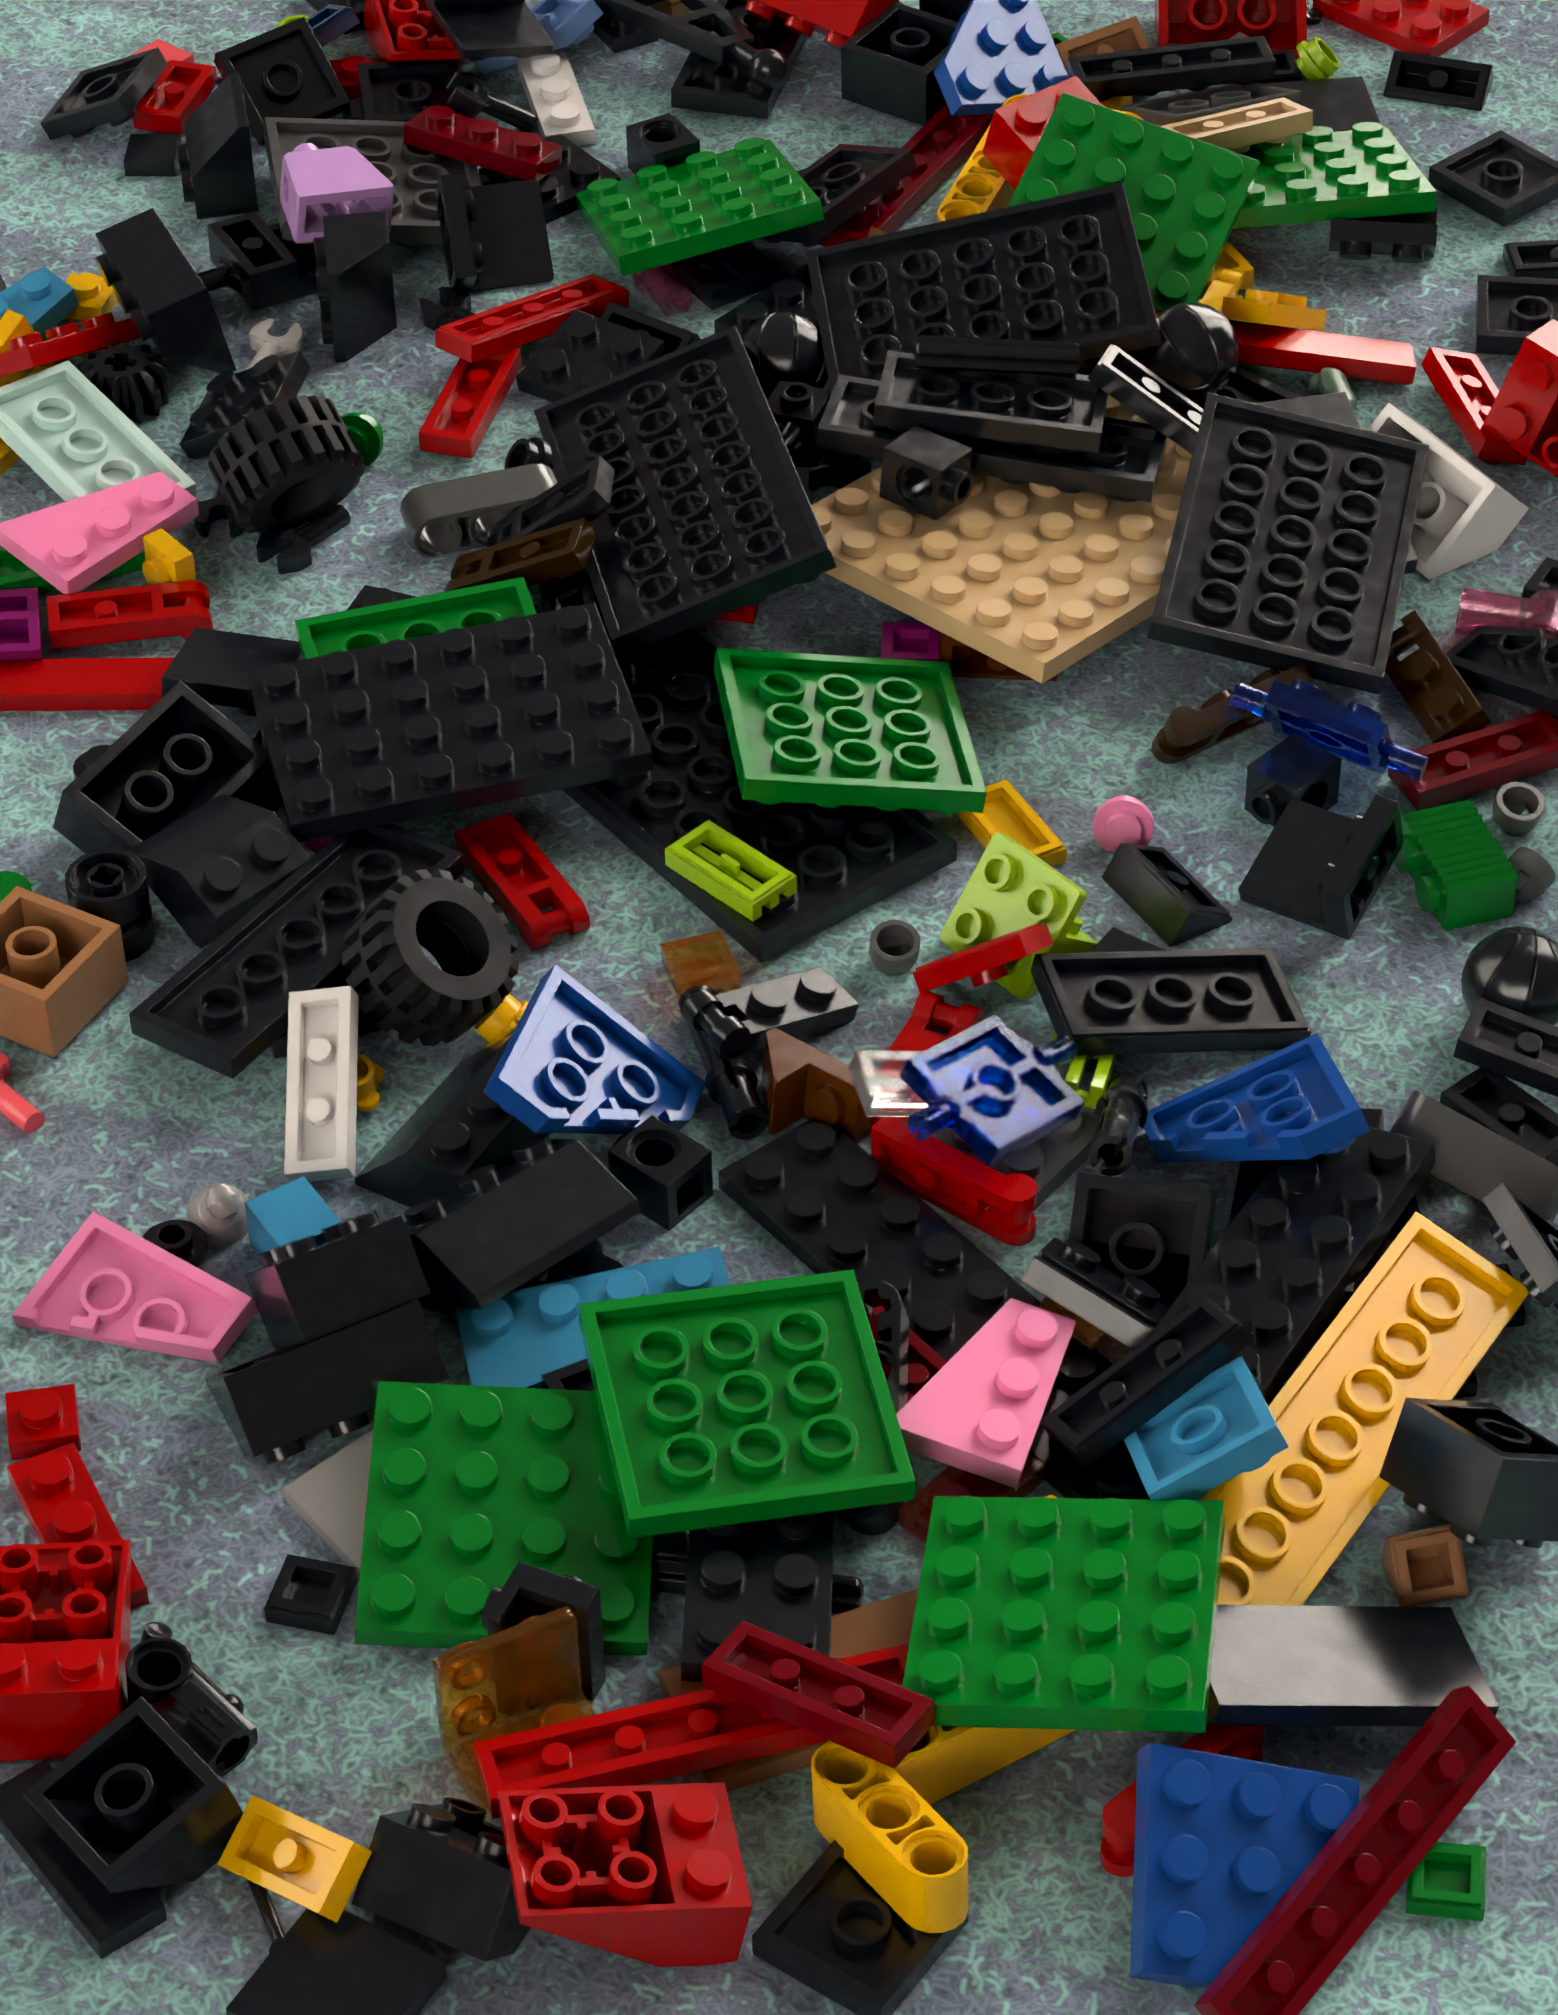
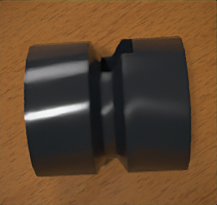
(116, 889)

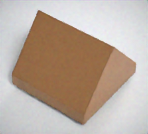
(1425, 1566)

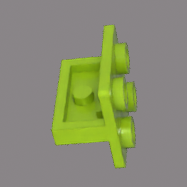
(1010, 893)

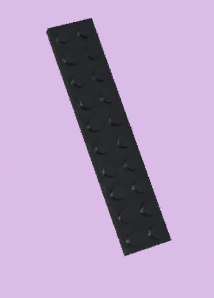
(851, 1213)

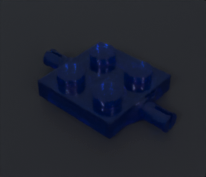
(1346, 732)
(992, 1089)

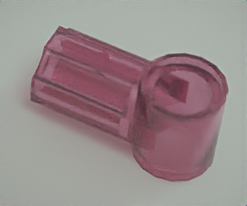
(1502, 610)

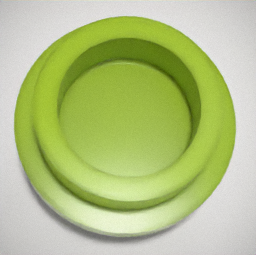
(1316, 59)

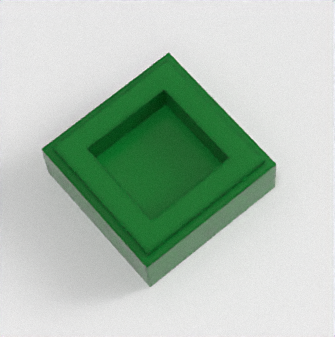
(1449, 1883)

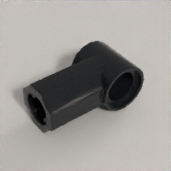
(203, 1718)

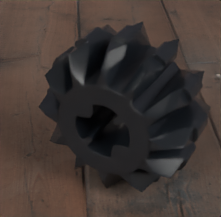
(129, 378)

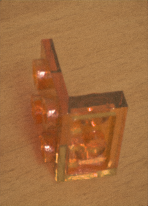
(506, 1687)

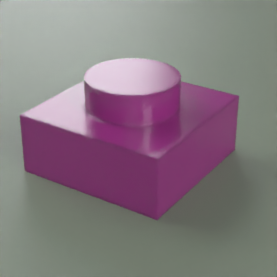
(910, 641)

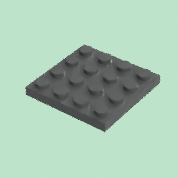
(408, 168)

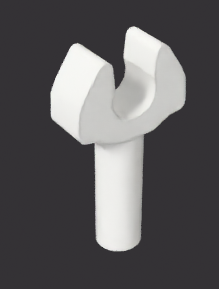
(265, 342)

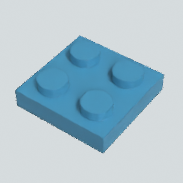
(1206, 1436)

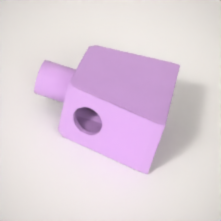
(329, 183)

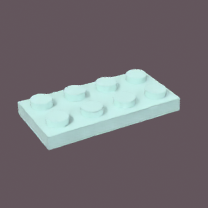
(77, 435)

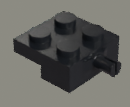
(258, 262)

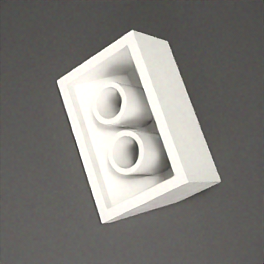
(1458, 506)

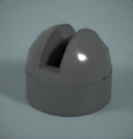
(1511, 802)
(1533, 874)
(894, 947)

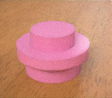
(1122, 821)

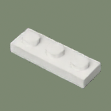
(556, 98)
(321, 1084)

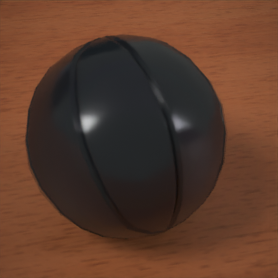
(786, 349)
(1196, 350)
(1516, 971)

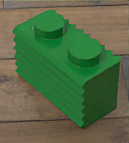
(1456, 865)

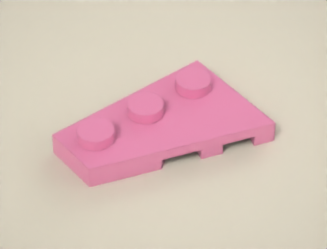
(97, 532)
(135, 1296)
(990, 1394)

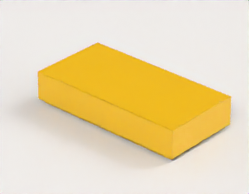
(1011, 815)

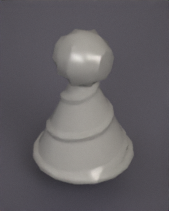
(219, 1213)

